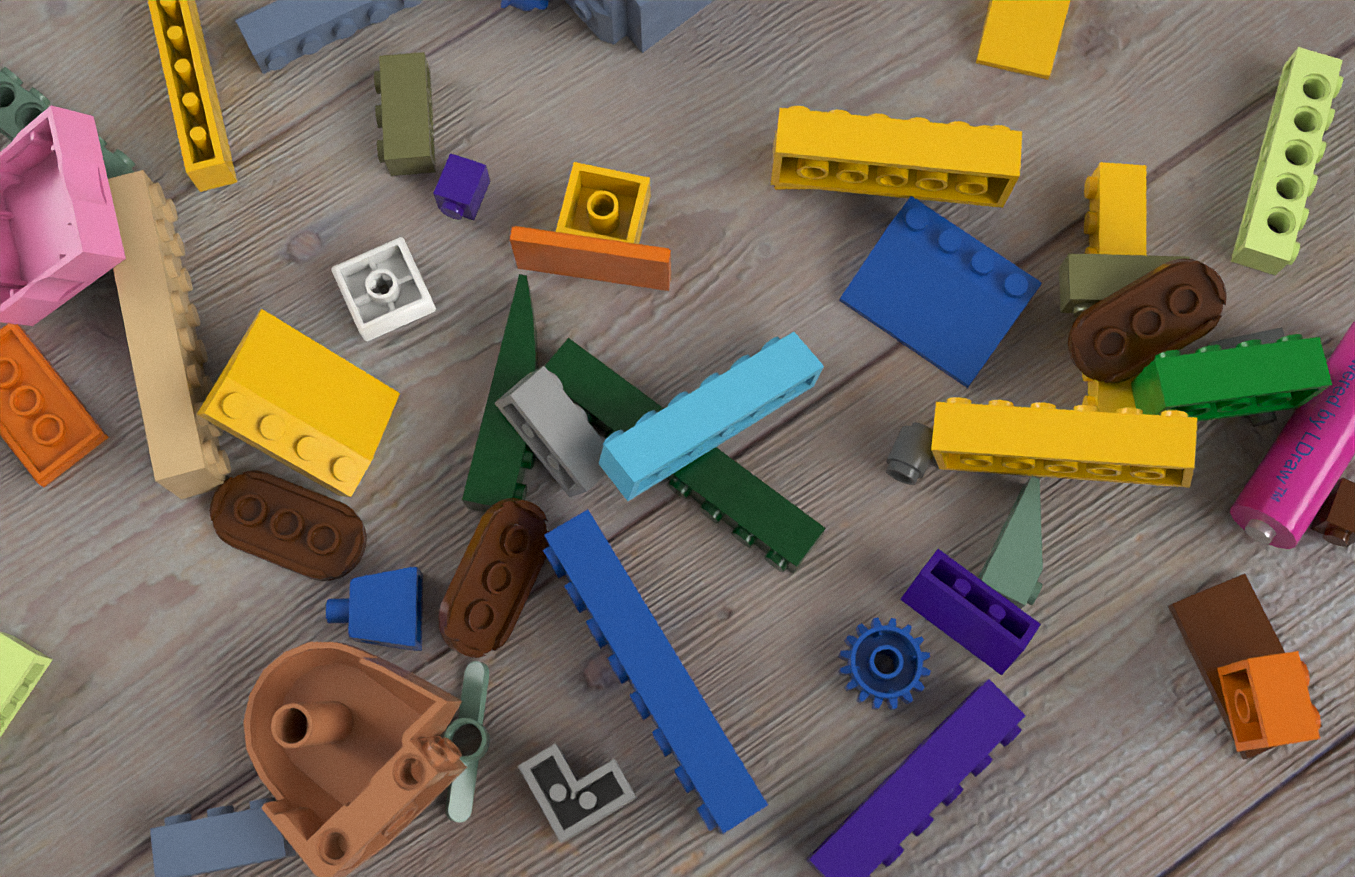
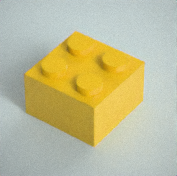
(604, 204)

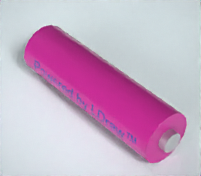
(1303, 459)

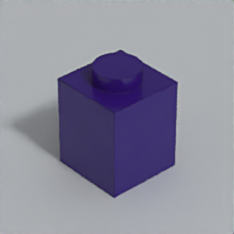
(461, 187)

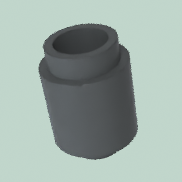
(910, 453)

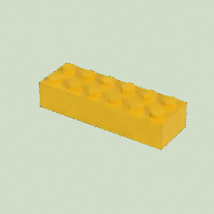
(896, 156)
(1065, 442)

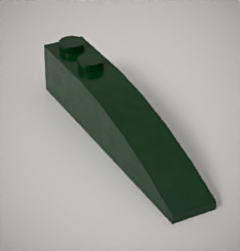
(500, 451)

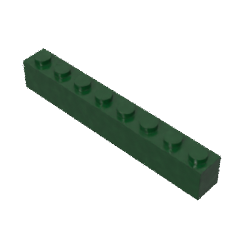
(713, 480)

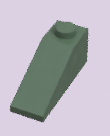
(1017, 552)

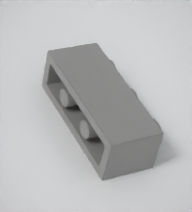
(555, 430)

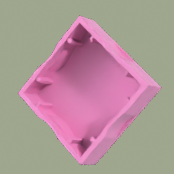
(54, 216)

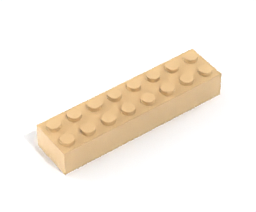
(164, 340)

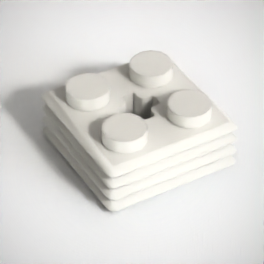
(360, 283)

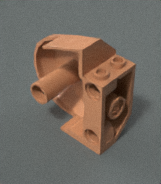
(347, 750)

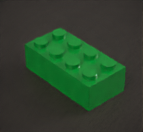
(1234, 380)

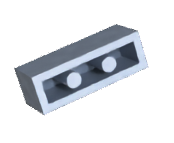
(217, 842)

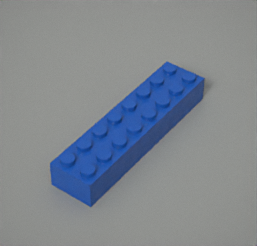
(655, 672)

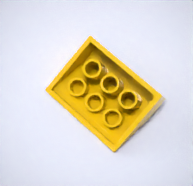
(301, 405)

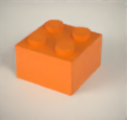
(1269, 701)

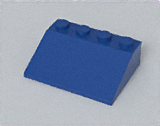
(940, 291)

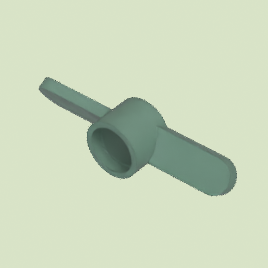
(471, 712)

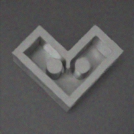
(574, 803)

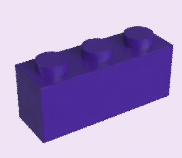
(970, 612)

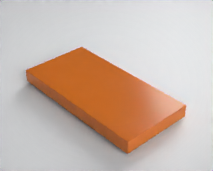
(591, 258)
(39, 410)

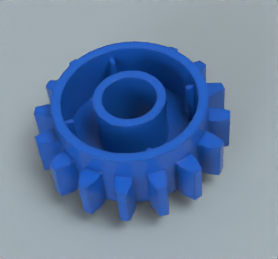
(900, 648)

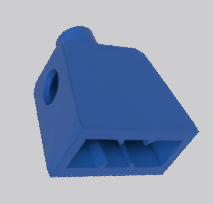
(383, 609)

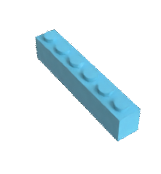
(708, 415)

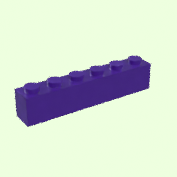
(919, 785)

